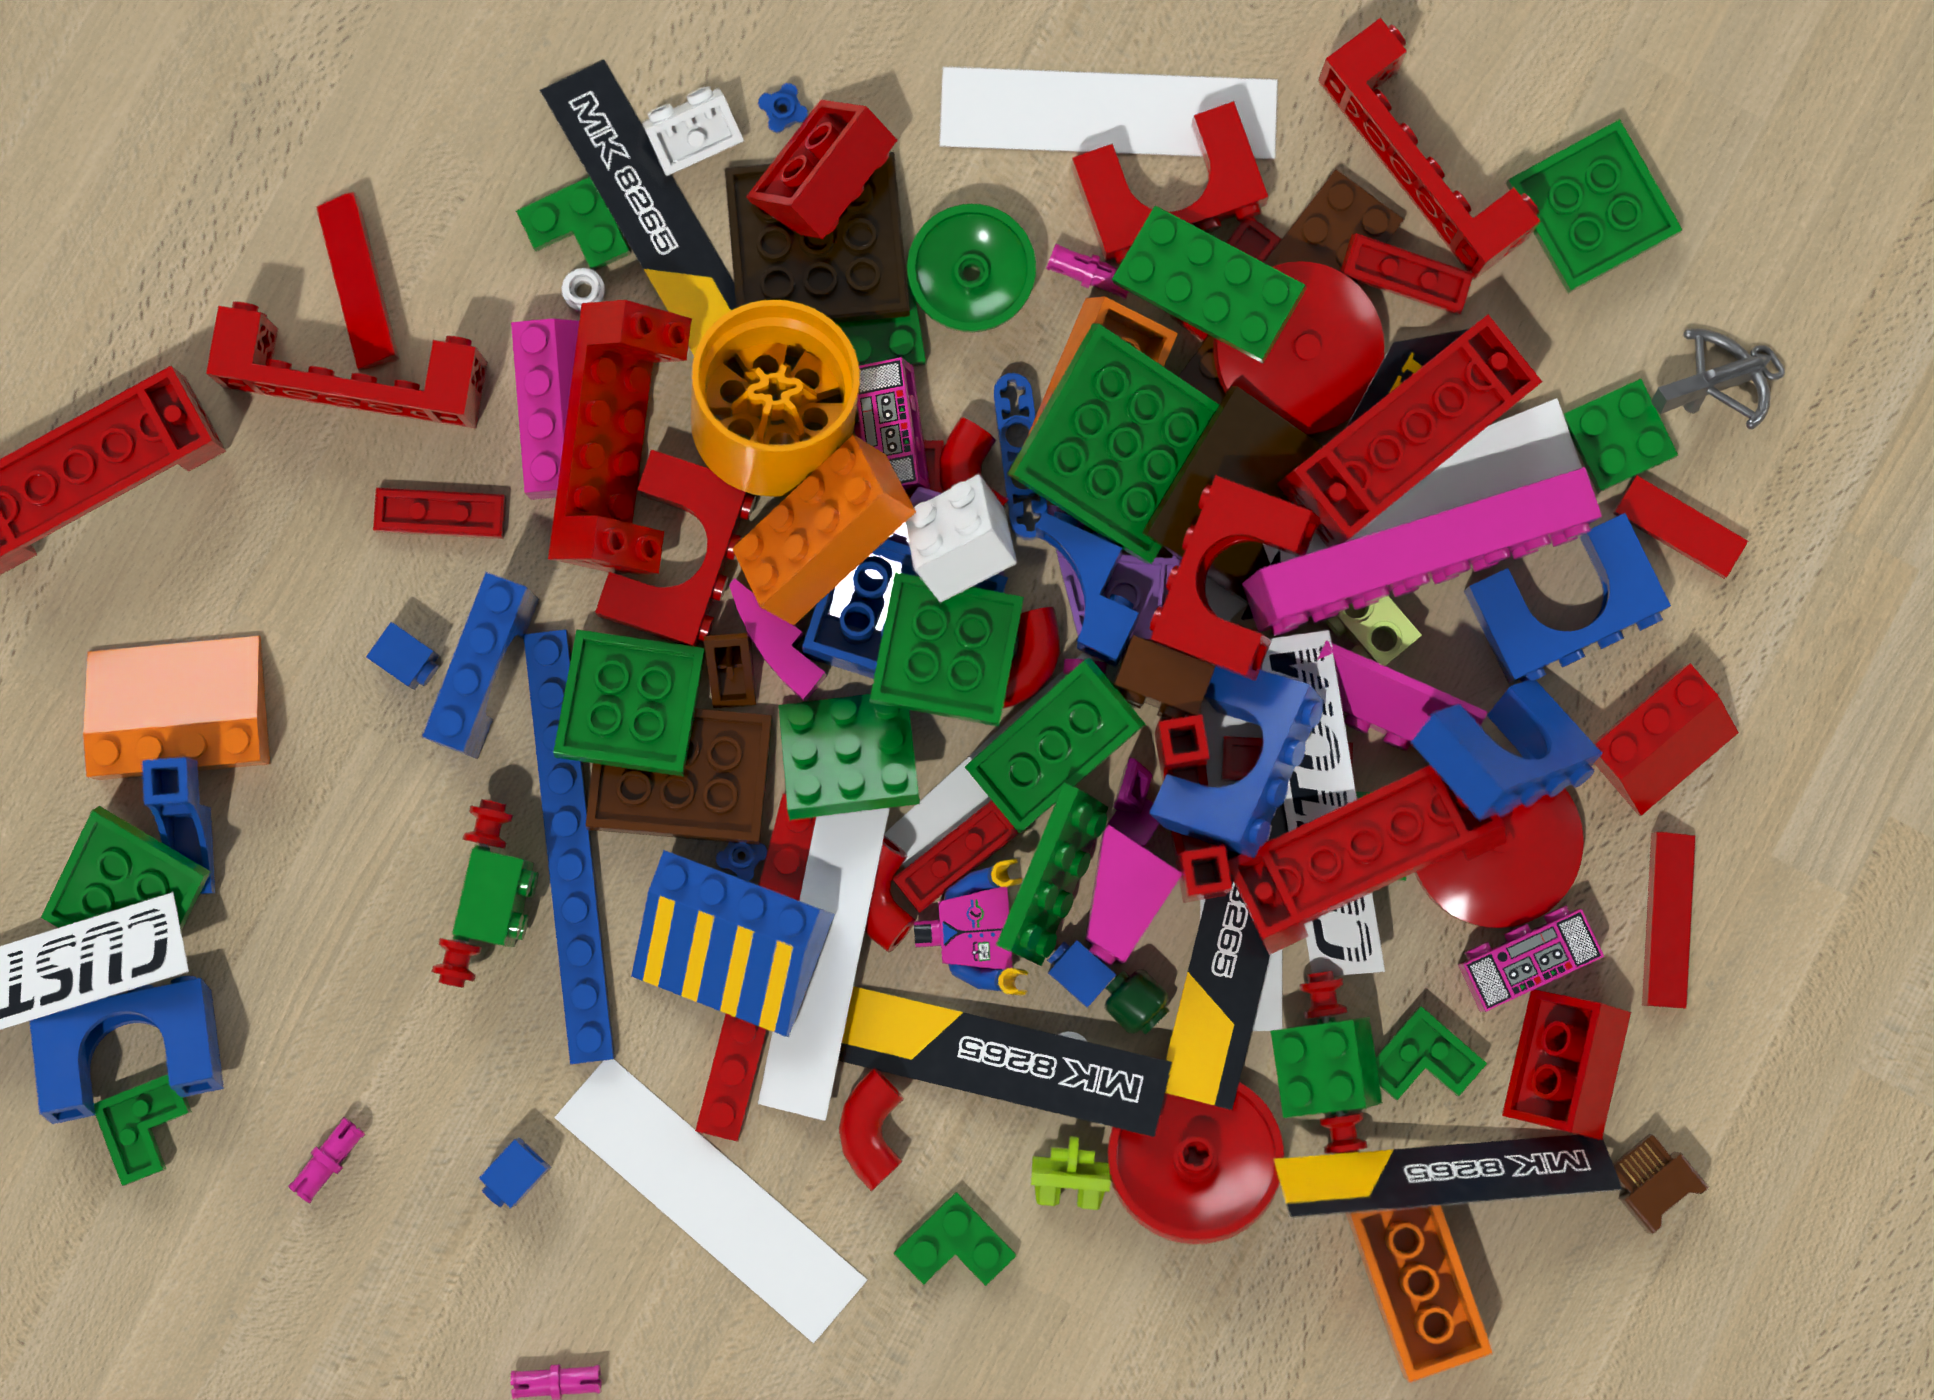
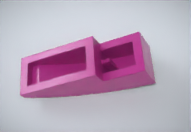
(777, 644)

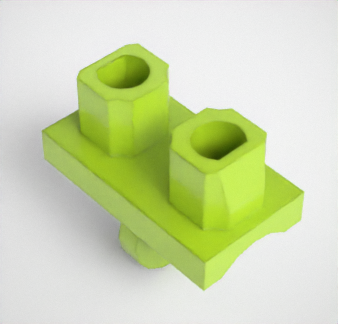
(1070, 1170)

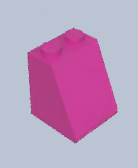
(1125, 895)

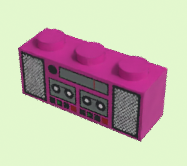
(892, 419)
(1529, 958)

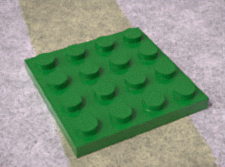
(1113, 439)

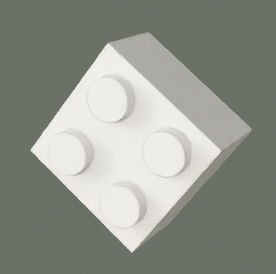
(960, 538)

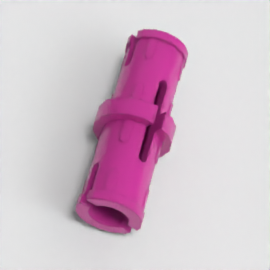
(1084, 269)
(326, 1160)
(556, 1382)

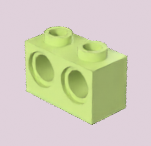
(1379, 616)

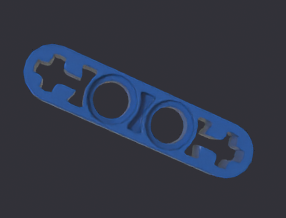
(1009, 452)

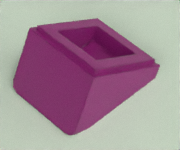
(1133, 787)
(1134, 825)

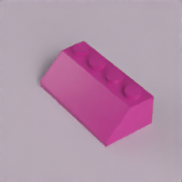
(543, 383)
(1387, 699)

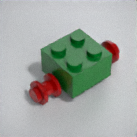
(490, 897)
(1328, 1066)

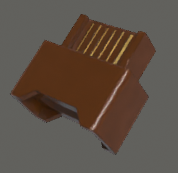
(1655, 1181)

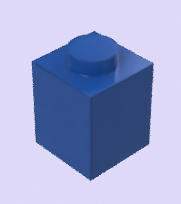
(404, 657)
(1079, 972)
(513, 1174)

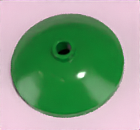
(977, 239)

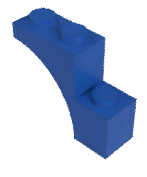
(1094, 559)
(174, 800)

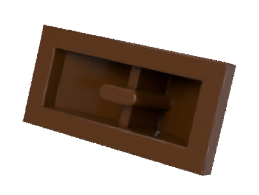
(730, 669)

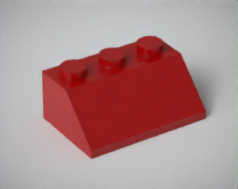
(823, 167)
(1664, 739)
(1566, 1063)

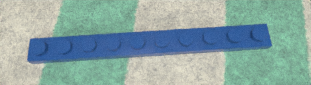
(569, 857)

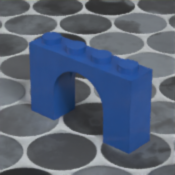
(1628, 598)
(496, 617)
(1493, 779)
(1243, 811)
(68, 1038)

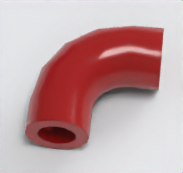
(965, 454)
(1035, 656)
(886, 921)
(862, 1128)

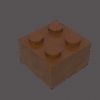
(1162, 679)

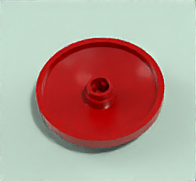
(1320, 357)
(1517, 878)
(1203, 1170)

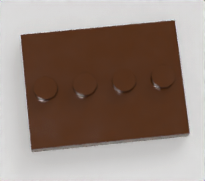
(712, 802)

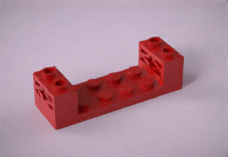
(1352, 82)
(244, 362)
(1410, 432)
(606, 436)
(100, 459)
(1357, 853)

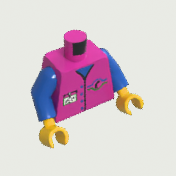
(970, 928)

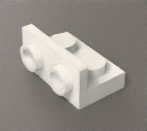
(692, 130)

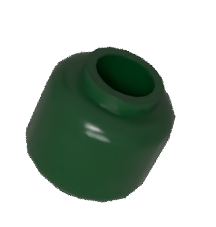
(1136, 1001)

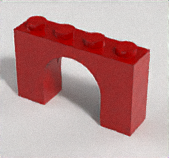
(1231, 191)
(1227, 517)
(681, 610)
(1185, 754)

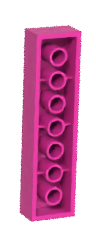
(1421, 550)

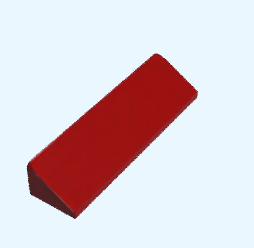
(357, 281)
(1668, 920)

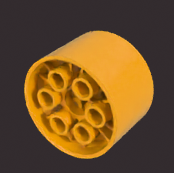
(759, 339)

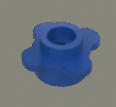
(780, 120)
(743, 868)

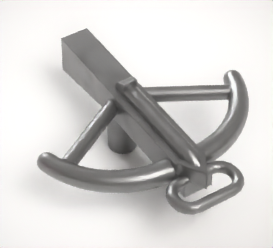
(1694, 389)

